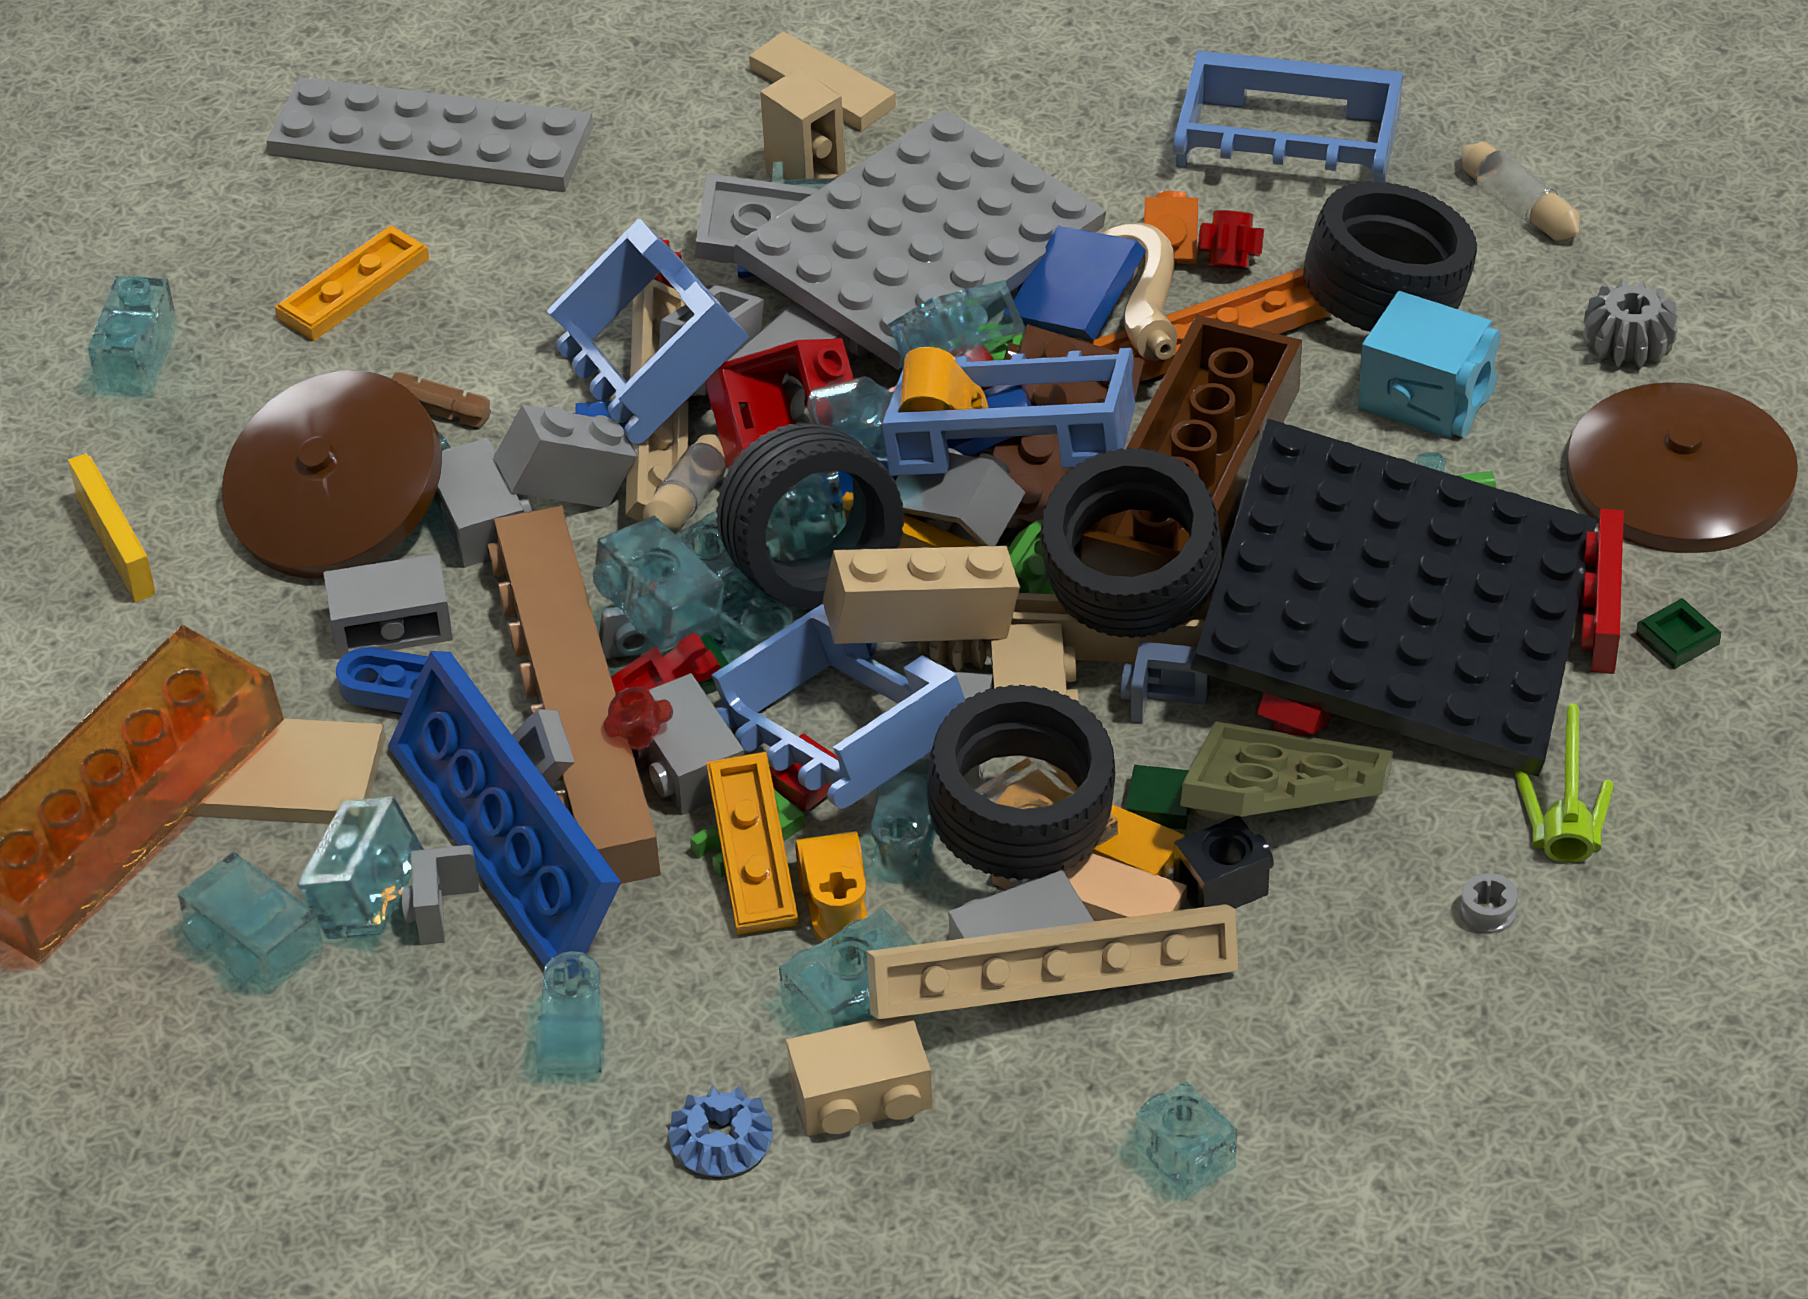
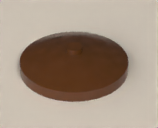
(1684, 466)
(332, 473)

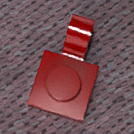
(657, 669)

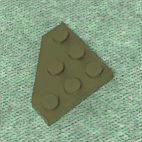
(1269, 771)

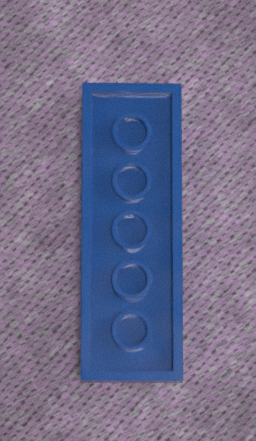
(505, 809)

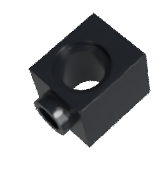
(1223, 865)

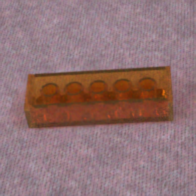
(125, 783)

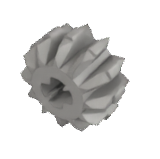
(1630, 324)

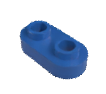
(392, 674)

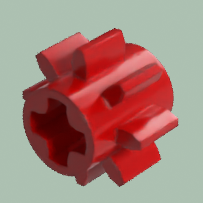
(1230, 239)

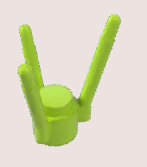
(1568, 828)

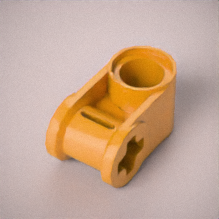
(937, 383)
(832, 880)

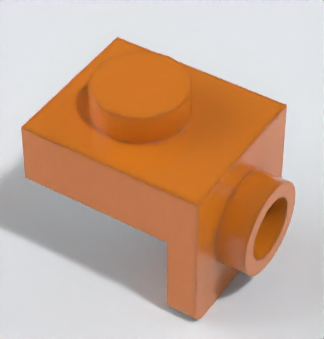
(1178, 219)

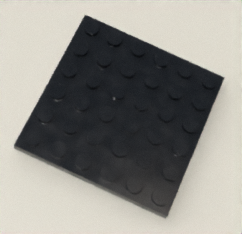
(1398, 597)

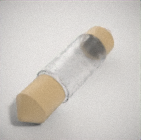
(1520, 191)
(688, 483)

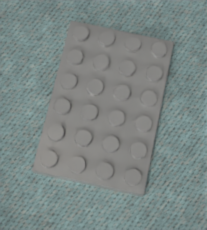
(914, 225)

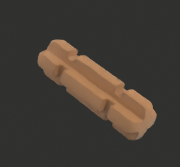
(447, 401)

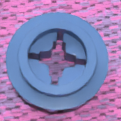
(716, 1152)

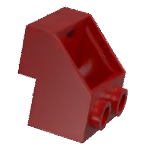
(759, 385)

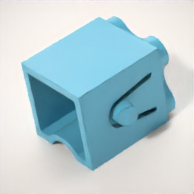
(1428, 365)

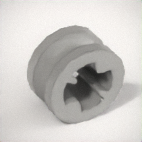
(1488, 887)

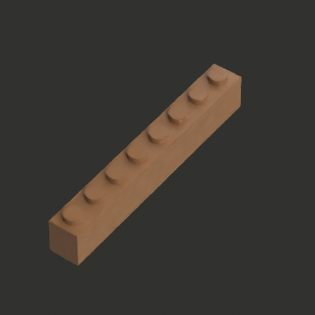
(572, 676)

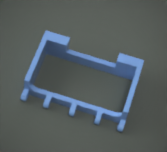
(1225, 81)
(678, 366)
(919, 439)
(867, 755)

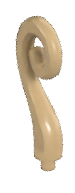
(1144, 317)

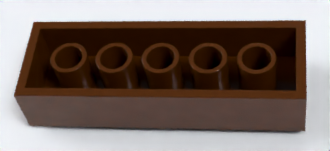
(1211, 420)

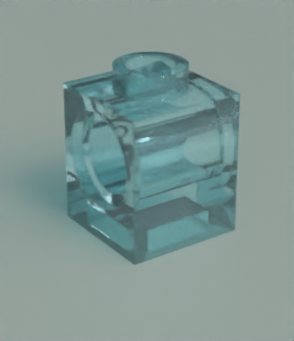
(1185, 1139)

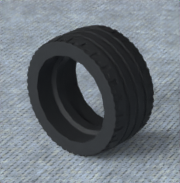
(1383, 242)
(764, 476)
(1116, 484)
(1032, 725)

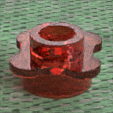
(636, 716)

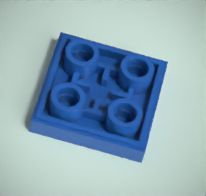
(1078, 282)

